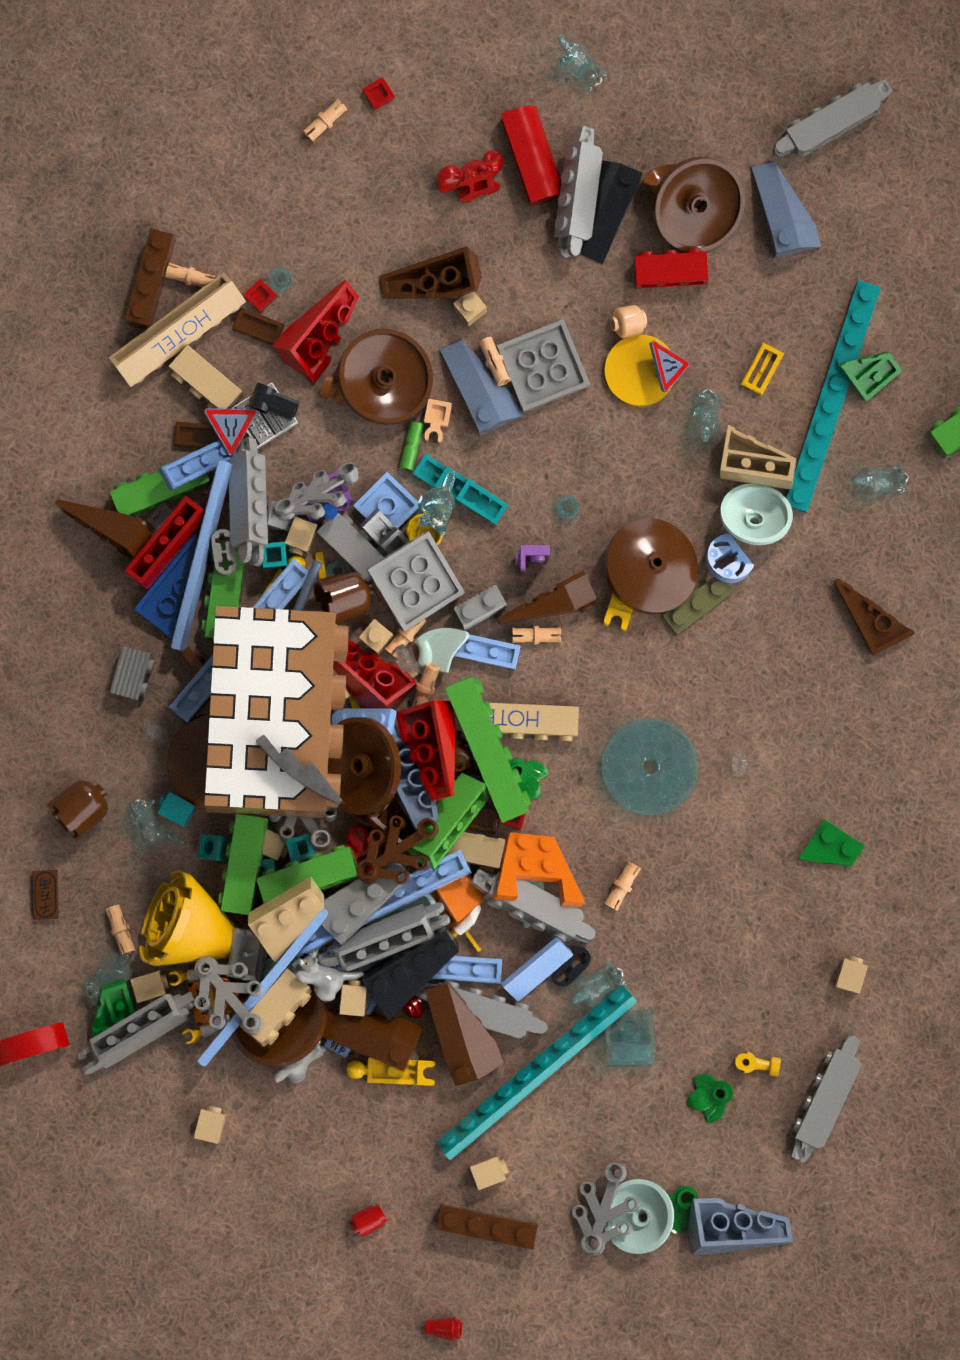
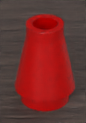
(445, 1328)

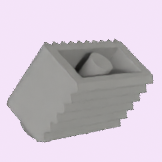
(480, 607)
(132, 674)

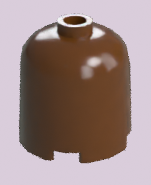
(345, 595)
(79, 807)

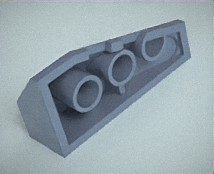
(786, 218)
(485, 401)
(411, 790)
(728, 1227)

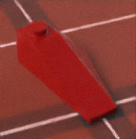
(309, 338)
(373, 680)
(431, 740)

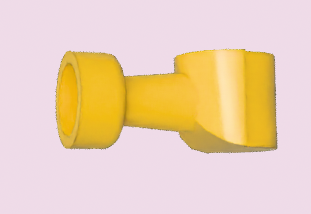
(748, 1063)

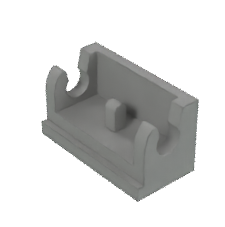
(249, 951)

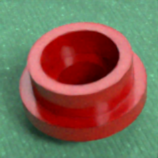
(414, 1007)

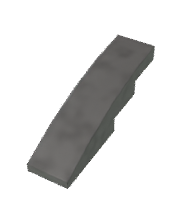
(383, 532)
(307, 776)

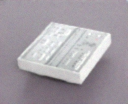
(265, 426)

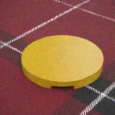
(631, 372)

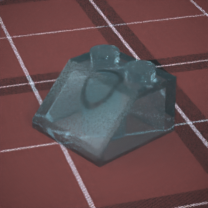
(631, 1039)

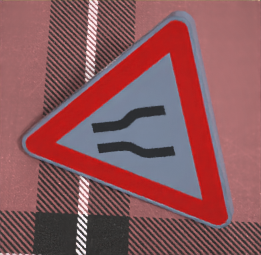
(667, 364)
(230, 425)

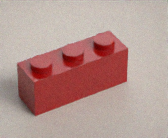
(671, 269)

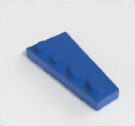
(164, 598)

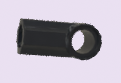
(268, 400)

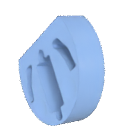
(726, 546)

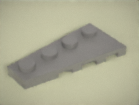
(357, 904)

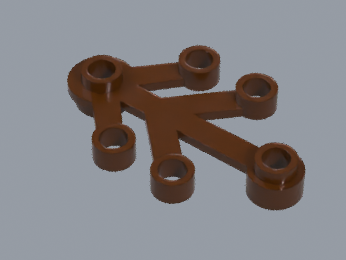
(394, 852)

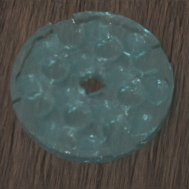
(653, 741)

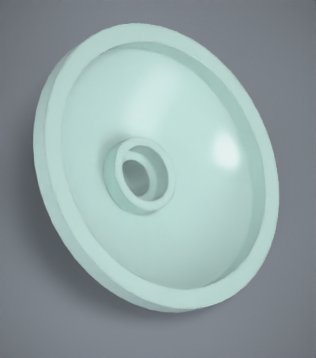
(758, 505)
(660, 1216)

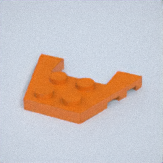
(535, 860)

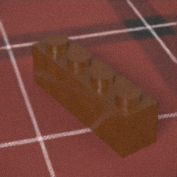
(150, 279)
(487, 1226)

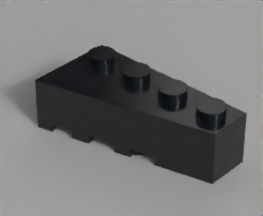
(407, 971)

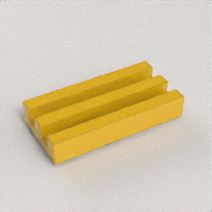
(752, 387)

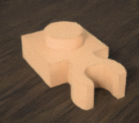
(437, 416)

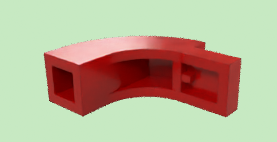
(33, 1043)

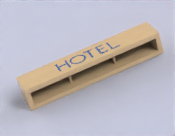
(177, 329)
(533, 720)

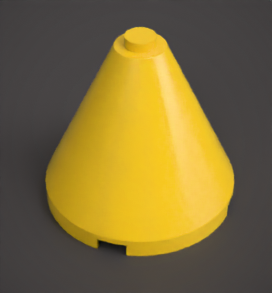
(184, 924)

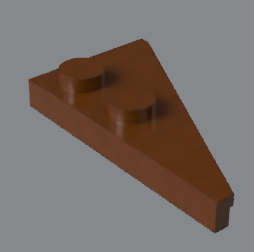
(875, 625)

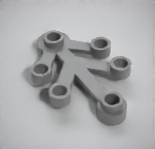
(291, 506)
(311, 827)
(225, 992)
(603, 1212)

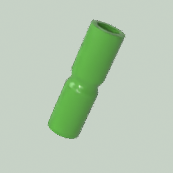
(412, 442)

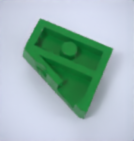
(870, 373)
(831, 846)
(112, 1006)

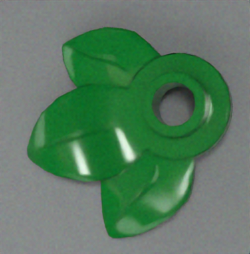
(530, 774)
(706, 1097)
(682, 1209)

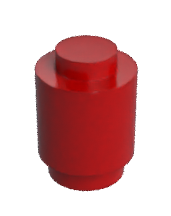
(368, 1220)

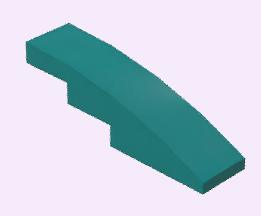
(464, 490)

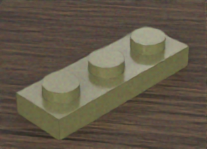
(698, 604)

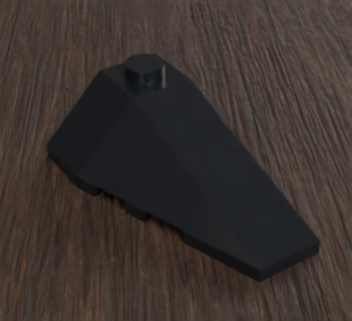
(614, 197)

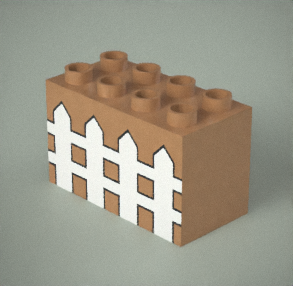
(278, 682)

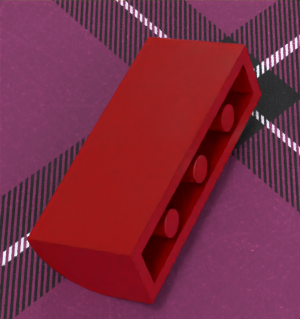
(532, 154)
(166, 543)

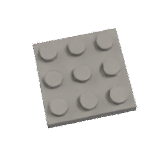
(543, 365)
(415, 581)

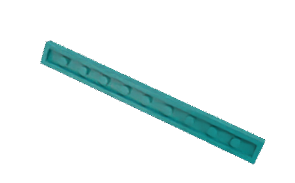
(832, 396)
(536, 1072)

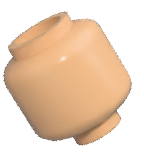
(628, 321)

